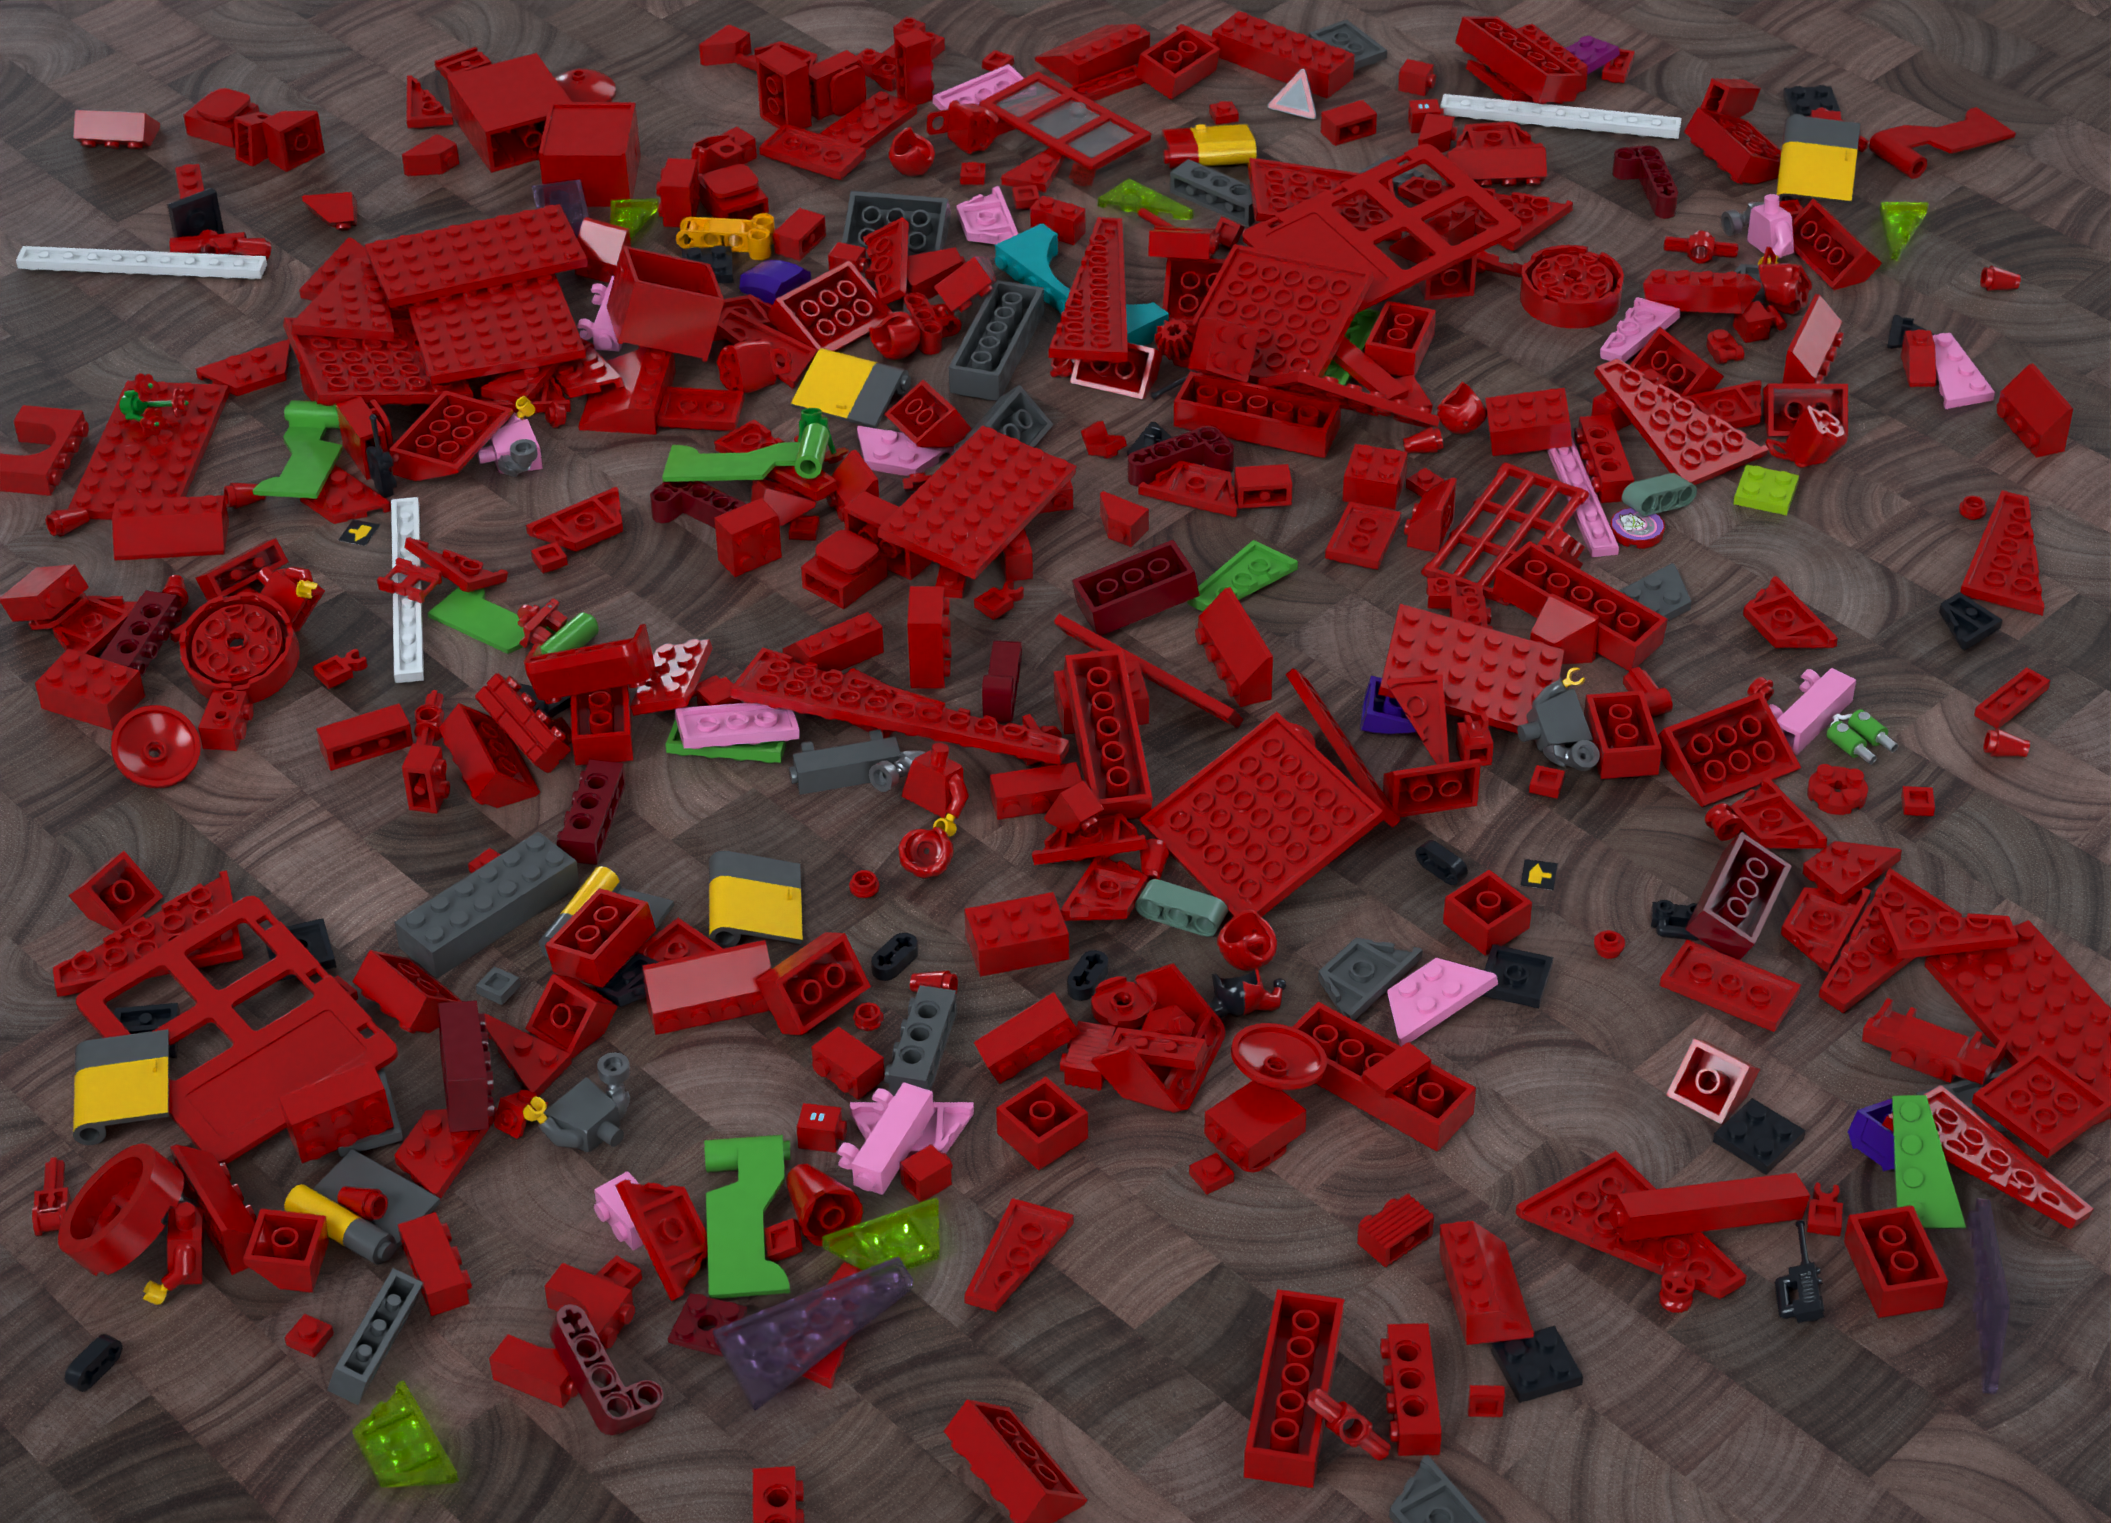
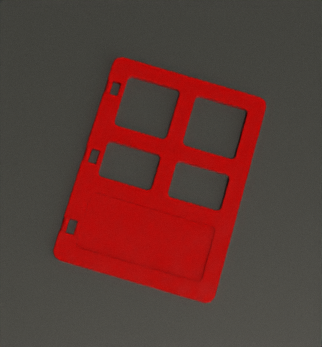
(1323, 234)
(235, 1096)

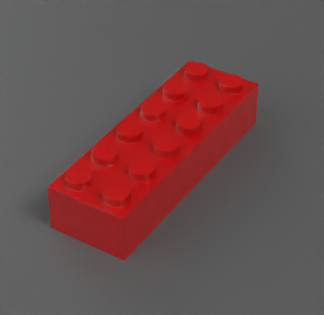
(1283, 53)
(1518, 59)
(1258, 414)
(1626, 627)
(1108, 732)
(1425, 1108)
(1297, 1359)

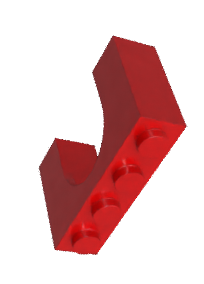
(1183, 242)
(42, 471)
(540, 1369)

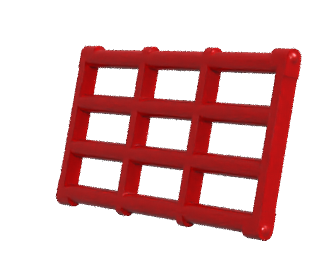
(1505, 512)

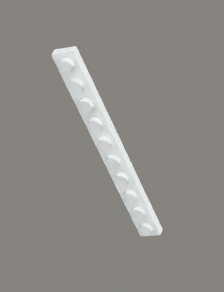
(1561, 116)
(141, 262)
(406, 613)

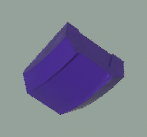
(773, 279)
(1382, 713)
(1871, 1137)

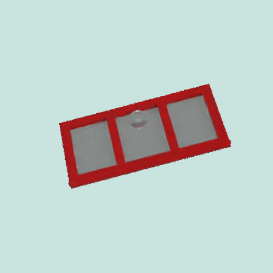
(1066, 121)

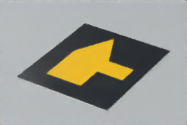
(359, 532)
(1539, 874)

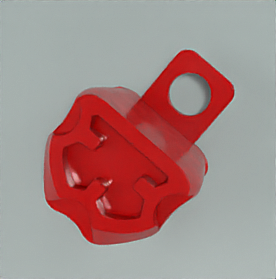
(966, 125)
(715, 153)
(1784, 284)
(751, 365)
(1812, 440)

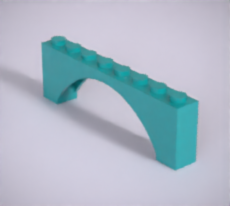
(1028, 259)

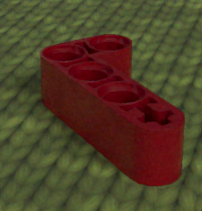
(1651, 170)
(1200, 446)
(692, 499)
(1002, 681)
(574, 1333)

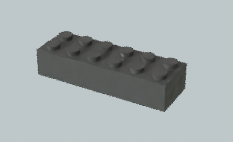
(996, 340)
(487, 904)

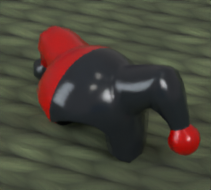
(1245, 994)

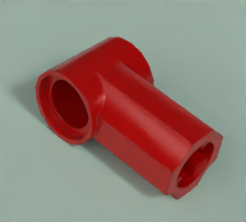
(1657, 698)

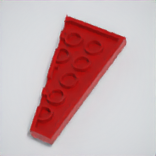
(2006, 559)
(1868, 955)
(1994, 1159)

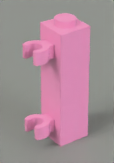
(602, 328)
(1816, 707)
(891, 1139)

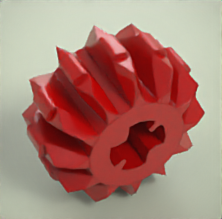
(1175, 338)

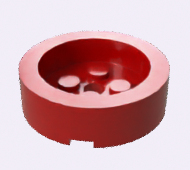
(1571, 287)
(256, 667)
(120, 1209)

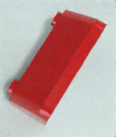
(590, 667)
(1159, 1085)

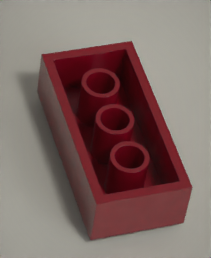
(1135, 588)
(1738, 897)
(465, 1066)

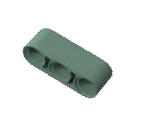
(1659, 494)
(1181, 907)

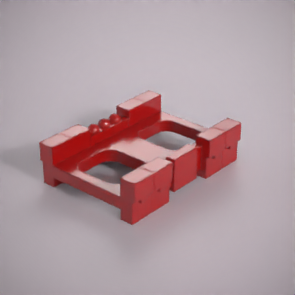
(414, 575)

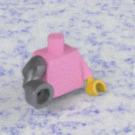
(1767, 226)
(514, 444)

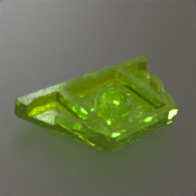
(903, 1233)
(402, 1444)

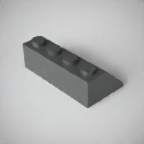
(1015, 417)

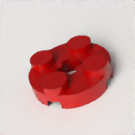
(1827, 779)
(1116, 989)

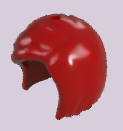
(911, 153)
(896, 336)
(1462, 410)
(926, 865)
(1247, 941)

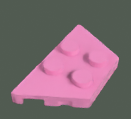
(986, 218)
(895, 452)
(1435, 995)
(941, 1130)

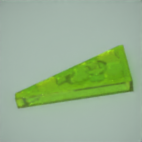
(1134, 196)
(632, 213)
(1900, 223)

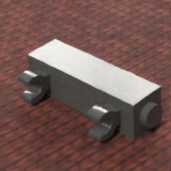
(840, 765)

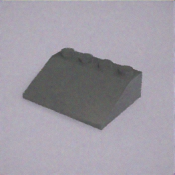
(926, 218)

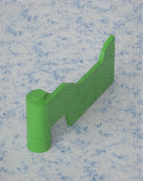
(310, 455)
(806, 456)
(499, 627)
(736, 1215)

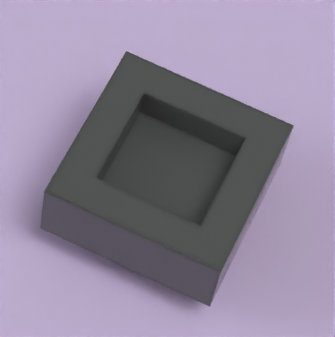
(498, 985)

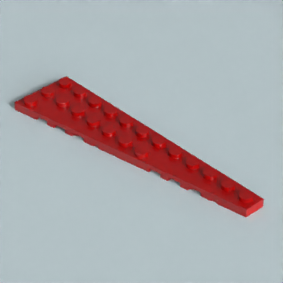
(1096, 306)
(784, 684)

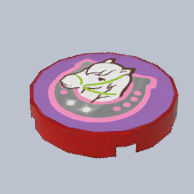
(1635, 529)

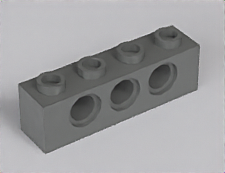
(1213, 191)
(922, 1039)
(375, 1336)

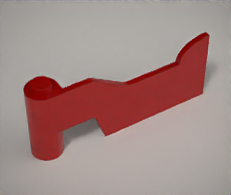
(1896, 143)

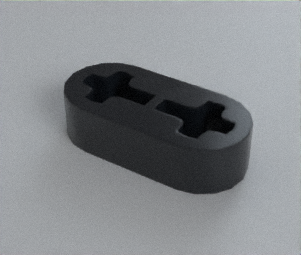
(1441, 862)
(891, 954)
(1082, 973)
(93, 1362)

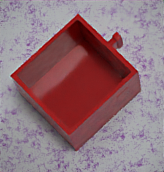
(594, 145)
(665, 302)

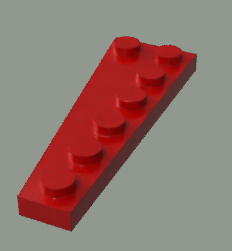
(756, 436)

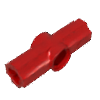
(201, 244)

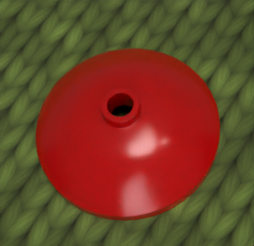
(587, 85)
(157, 730)
(1278, 1056)

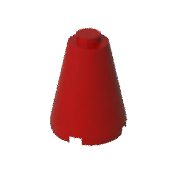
(821, 1203)

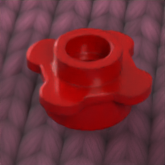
(1062, 368)

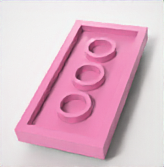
(734, 725)

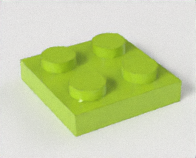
(1766, 489)

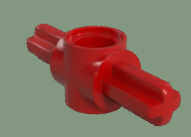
(1701, 239)
(429, 719)
(1338, 1414)

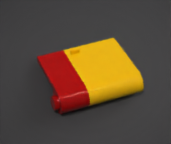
(1209, 145)

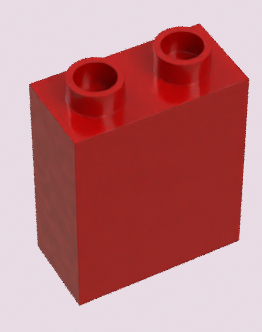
(505, 109)

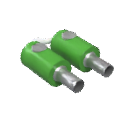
(1865, 726)

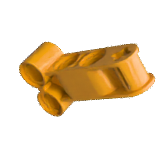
(742, 235)

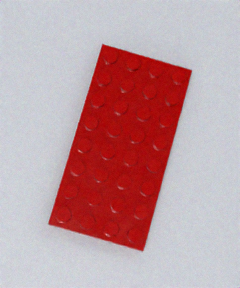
(475, 255)
(153, 466)
(977, 502)
(2032, 1003)

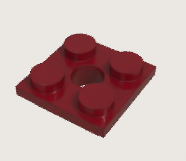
(701, 1312)

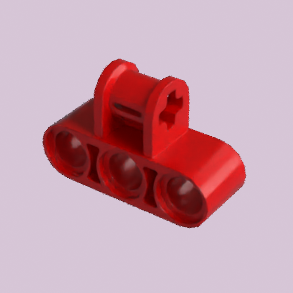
(931, 321)

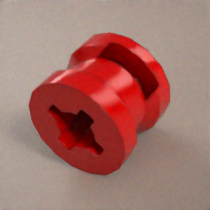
(1723, 822)
(1676, 1291)

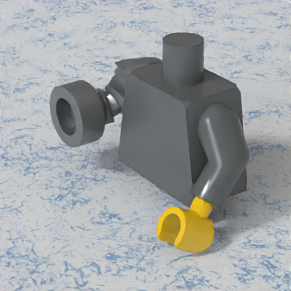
(1561, 726)
(586, 1113)

